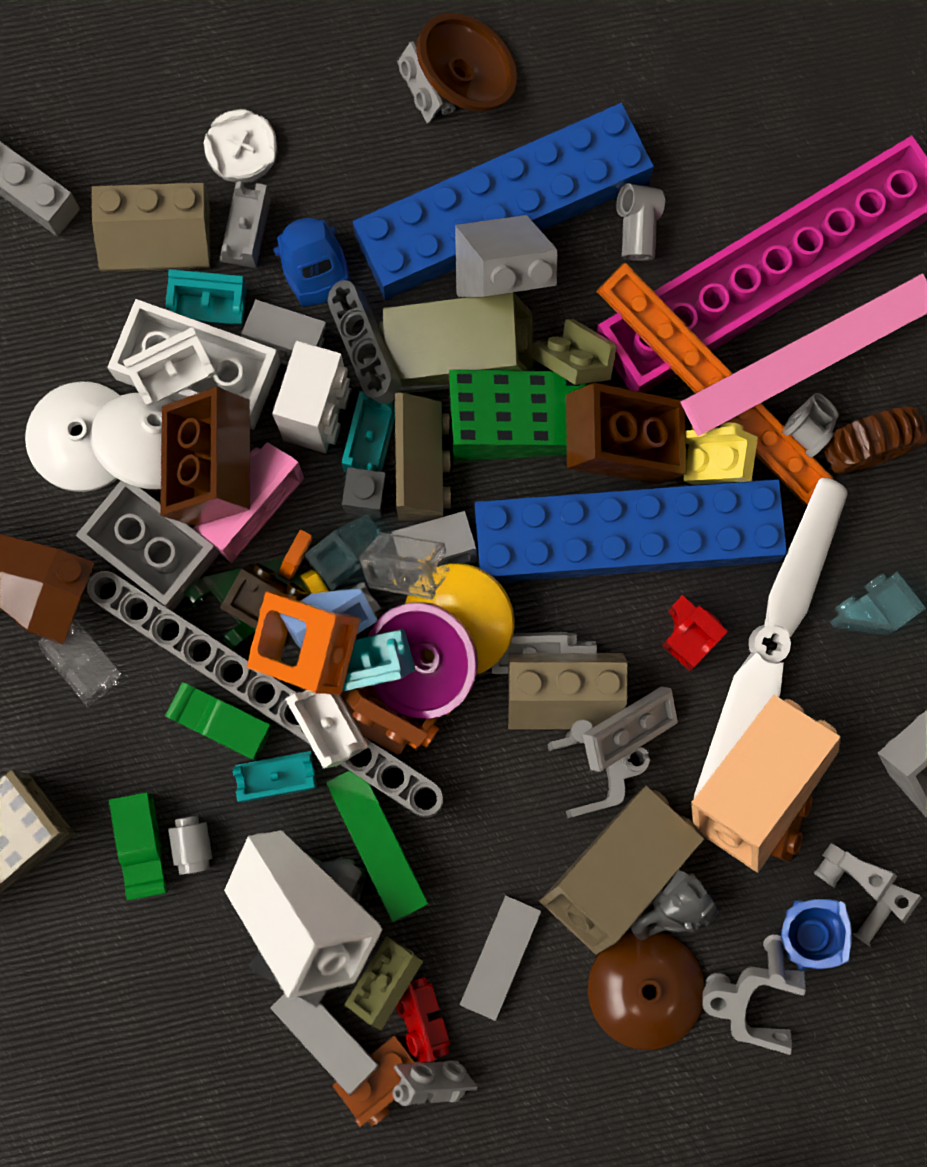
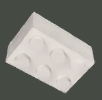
(312, 397)

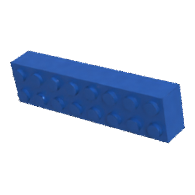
(542, 180)
(630, 531)

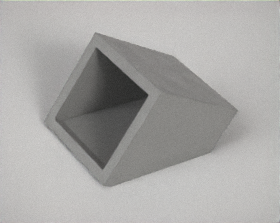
(503, 257)

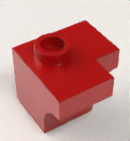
(693, 633)

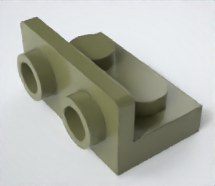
(577, 356)
(383, 983)

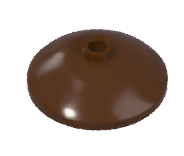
(466, 62)
(617, 987)

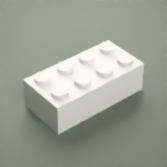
(238, 362)

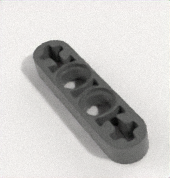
(362, 342)

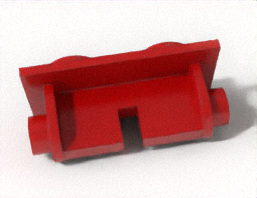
(425, 1037)

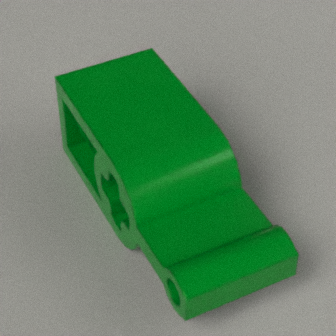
(219, 721)
(138, 845)

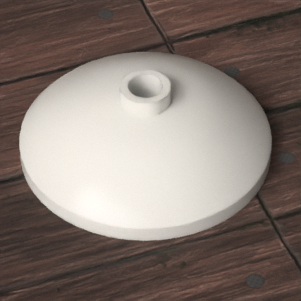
(127, 440)
(54, 452)

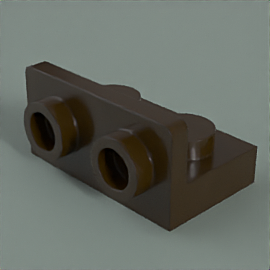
(248, 593)

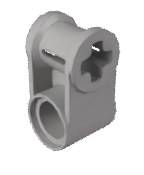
(812, 424)

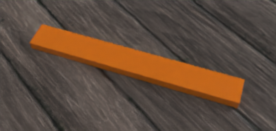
(701, 369)

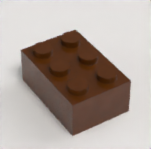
(625, 434)
(205, 457)

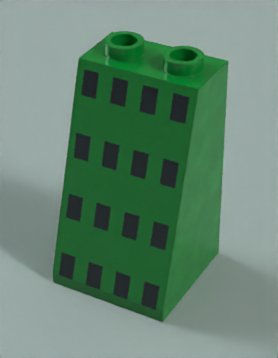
(508, 413)

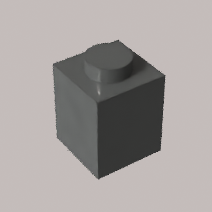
(364, 492)

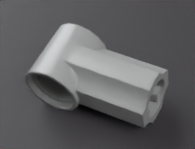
(640, 210)

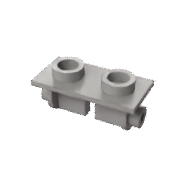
(425, 96)
(432, 1081)

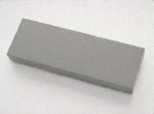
(630, 728)
(500, 958)
(327, 1041)

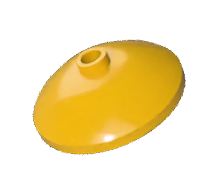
(480, 606)

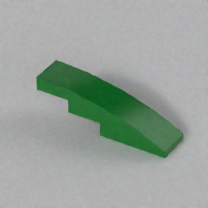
(377, 845)

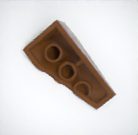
(41, 586)

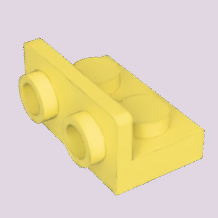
(720, 455)

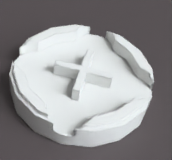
(240, 146)

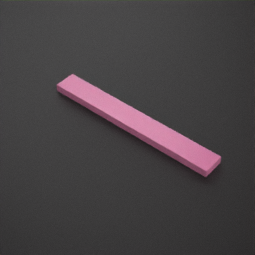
(806, 356)

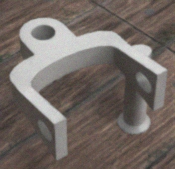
(616, 772)
(883, 891)
(730, 1000)

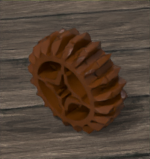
(876, 439)

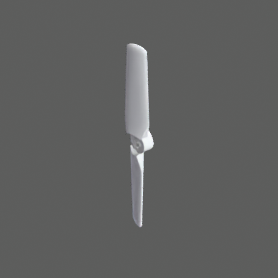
(787, 605)

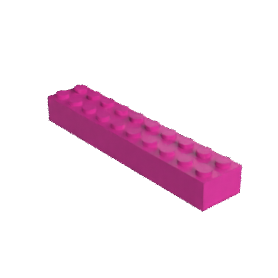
(783, 259)

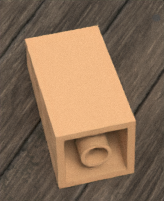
(764, 781)

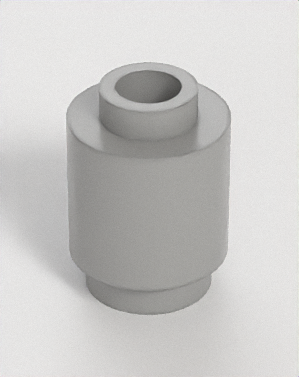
(190, 845)

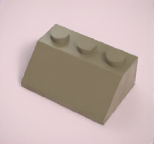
(151, 227)
(420, 458)
(564, 688)

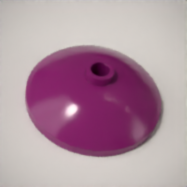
(438, 684)

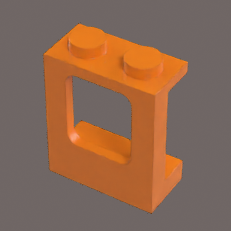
(323, 652)

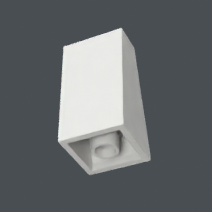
(299, 916)

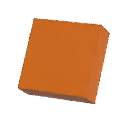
(295, 555)

